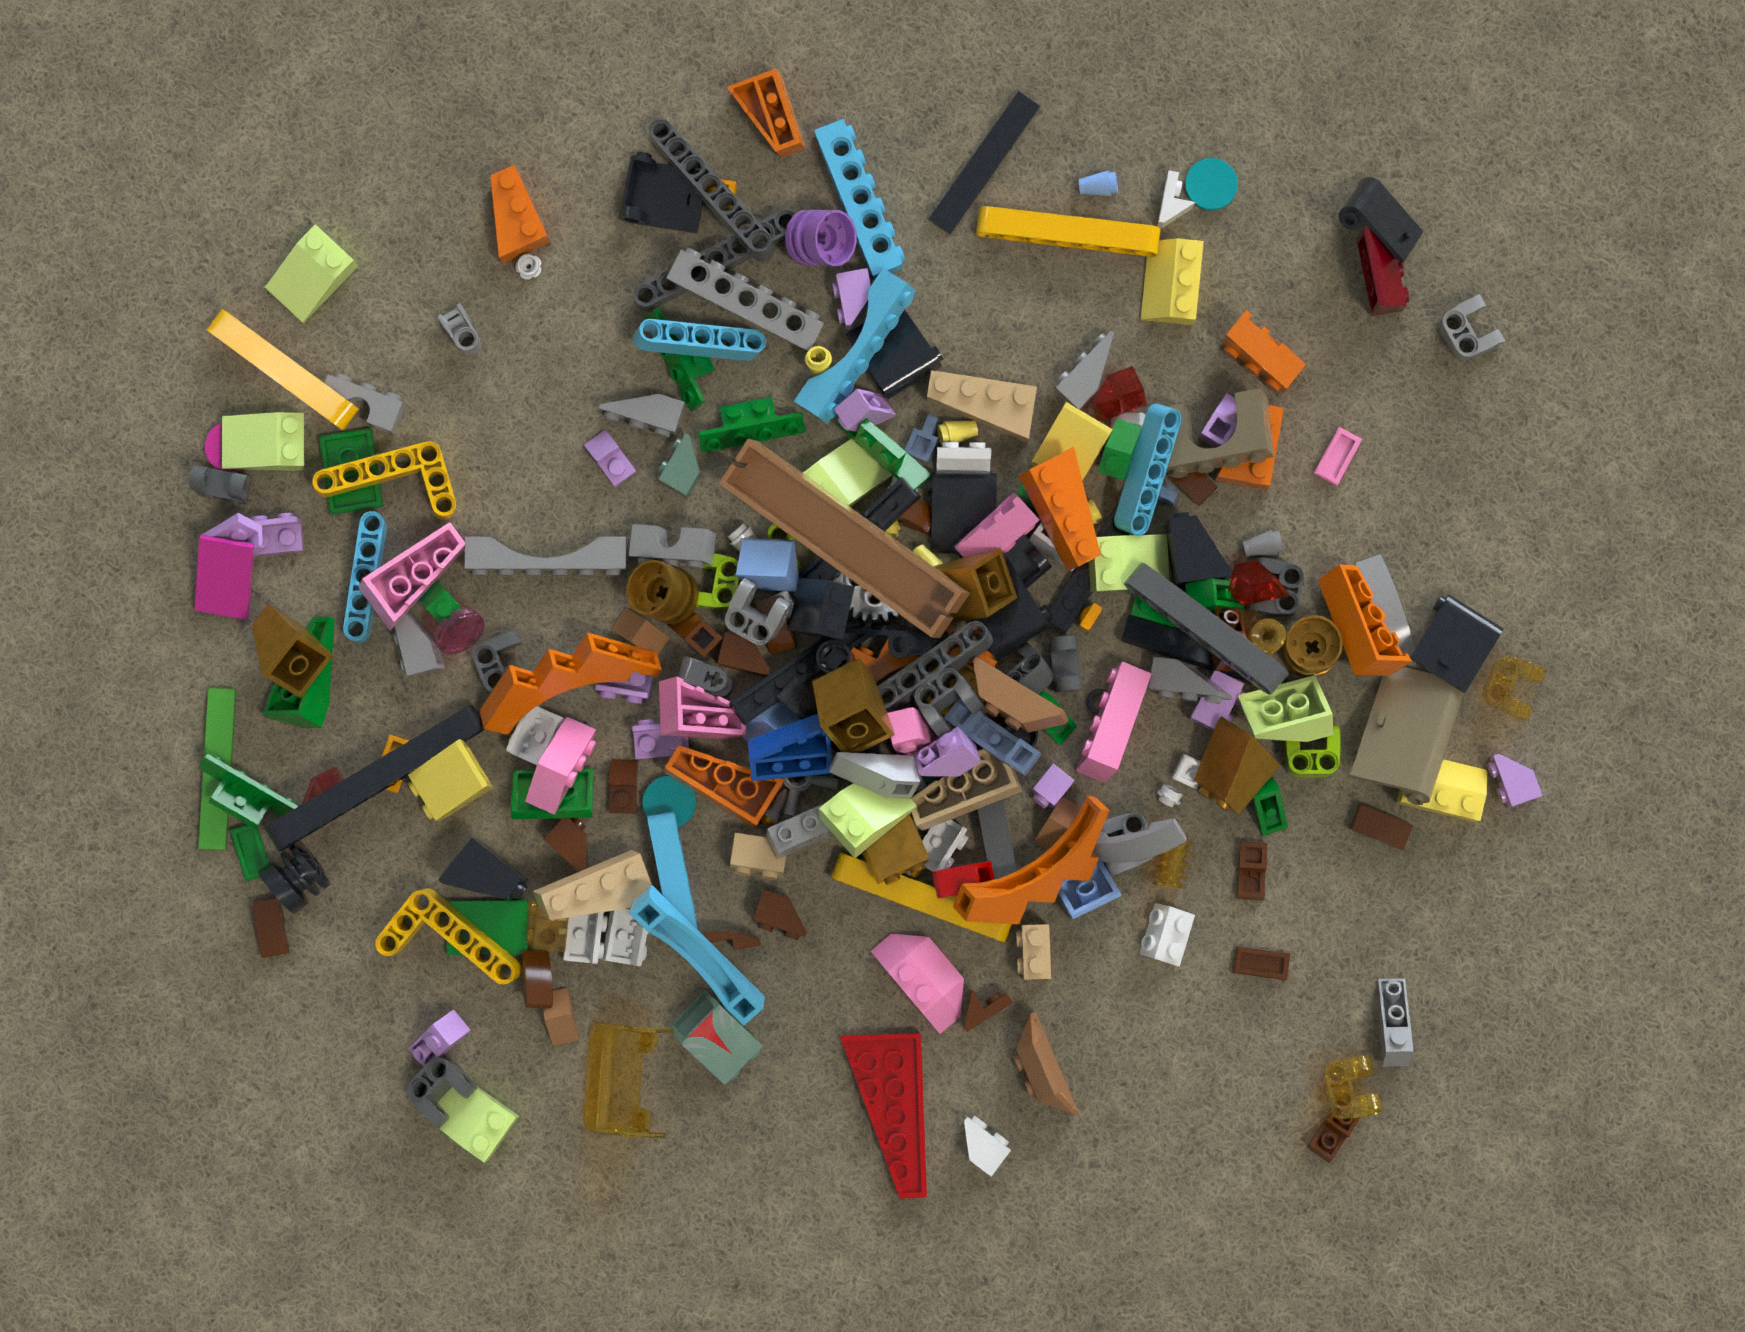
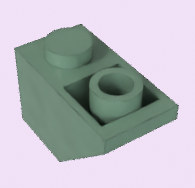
(682, 469)

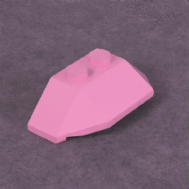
(923, 976)

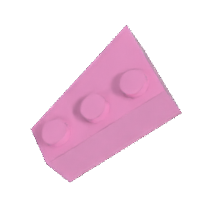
(999, 528)
(696, 714)
(910, 731)
(560, 765)

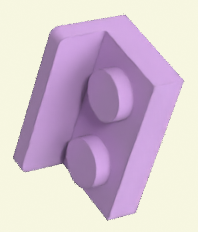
(239, 529)
(280, 534)
(635, 688)
(650, 742)

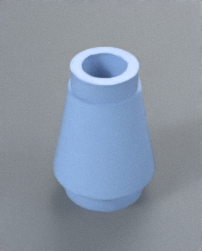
(1099, 184)

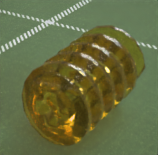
(1273, 629)
(1173, 865)

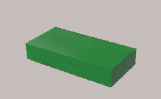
(250, 851)

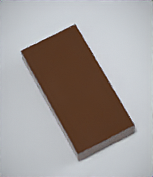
(1261, 963)

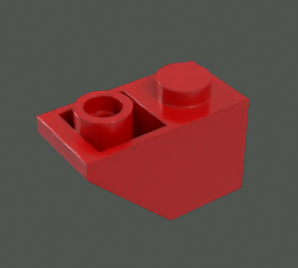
(949, 881)

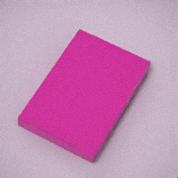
(224, 577)

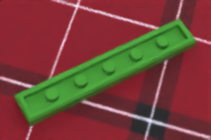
(219, 743)

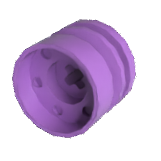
(821, 237)

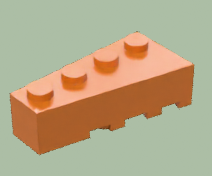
(1063, 507)
(1361, 623)
(723, 783)

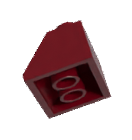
(1381, 275)

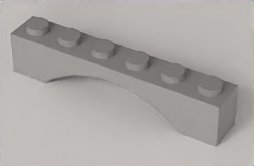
(601, 555)

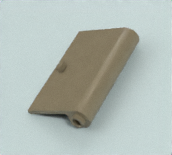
(1415, 733)

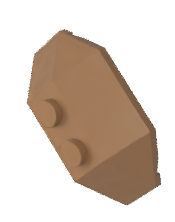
(1014, 701)
(1041, 1067)

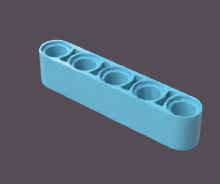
(708, 333)
(1147, 469)
(362, 564)
(671, 863)

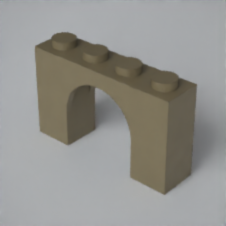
(1248, 444)

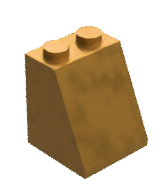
(987, 581)
(288, 651)
(852, 708)
(1233, 767)
(896, 853)

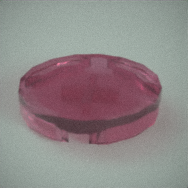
(459, 631)

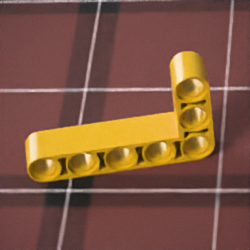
(391, 472)
(449, 932)

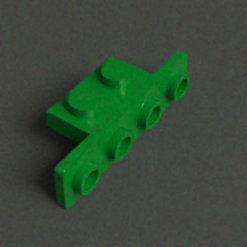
(685, 369)
(751, 421)
(888, 453)
(242, 795)

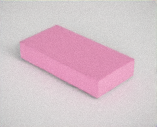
(1337, 456)

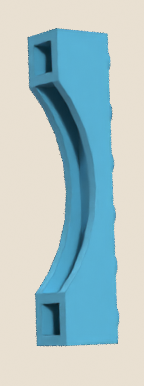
(887, 301)
(727, 982)

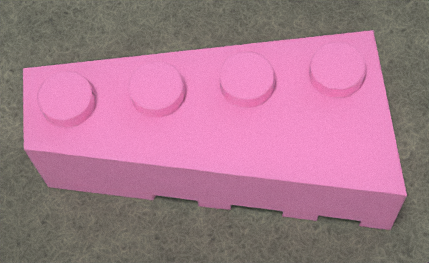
(408, 576)
(1114, 722)

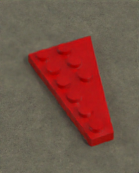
(892, 1089)

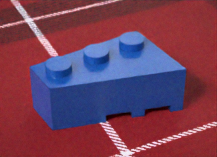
(791, 751)

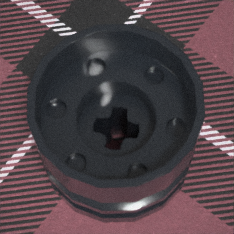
(294, 878)

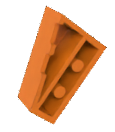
(770, 109)
(515, 216)
(1262, 354)
(1256, 474)

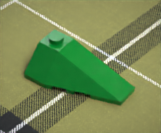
(312, 707)

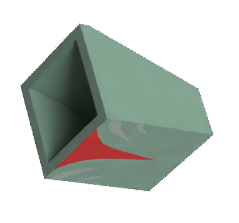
(715, 1037)

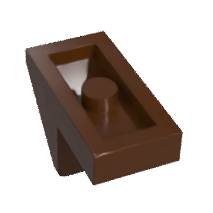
(623, 786)
(977, 1013)

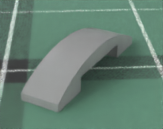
(1387, 599)
(1140, 845)

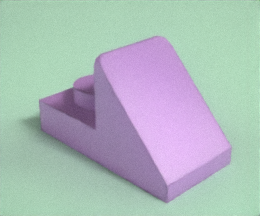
(610, 458)

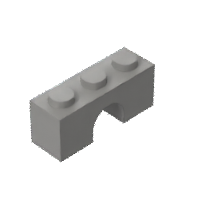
(384, 409)
(694, 546)

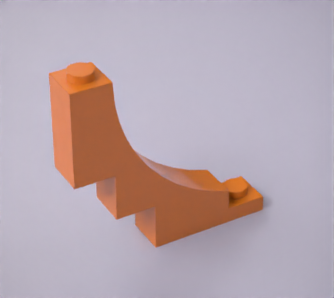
(592, 662)

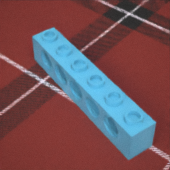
(828, 139)

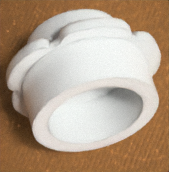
(535, 268)
(1169, 795)

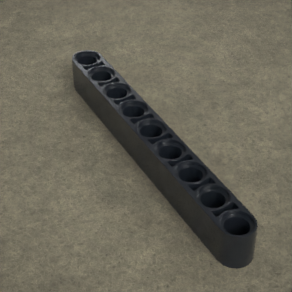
(372, 779)

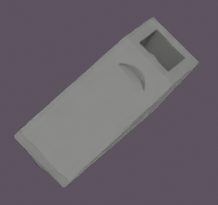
(1083, 381)
(650, 411)
(417, 647)
(1180, 678)
(882, 773)
(1394, 1023)

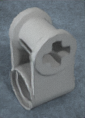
(459, 327)

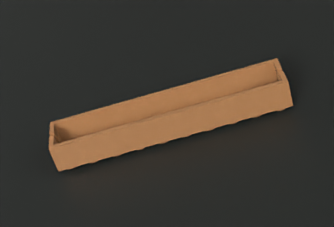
(844, 538)

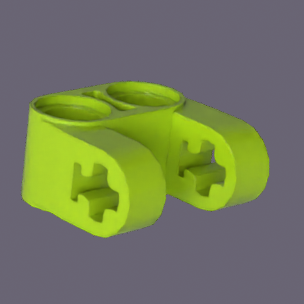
(721, 584)
(1312, 757)

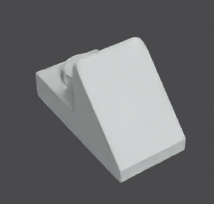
(1172, 207)

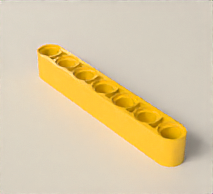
(1068, 231)
(282, 369)
(913, 895)

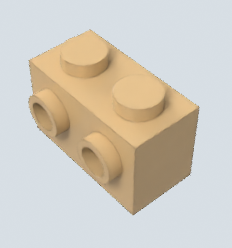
(755, 855)
(1035, 952)

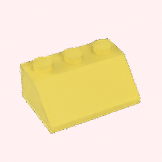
(1172, 282)
(1457, 792)

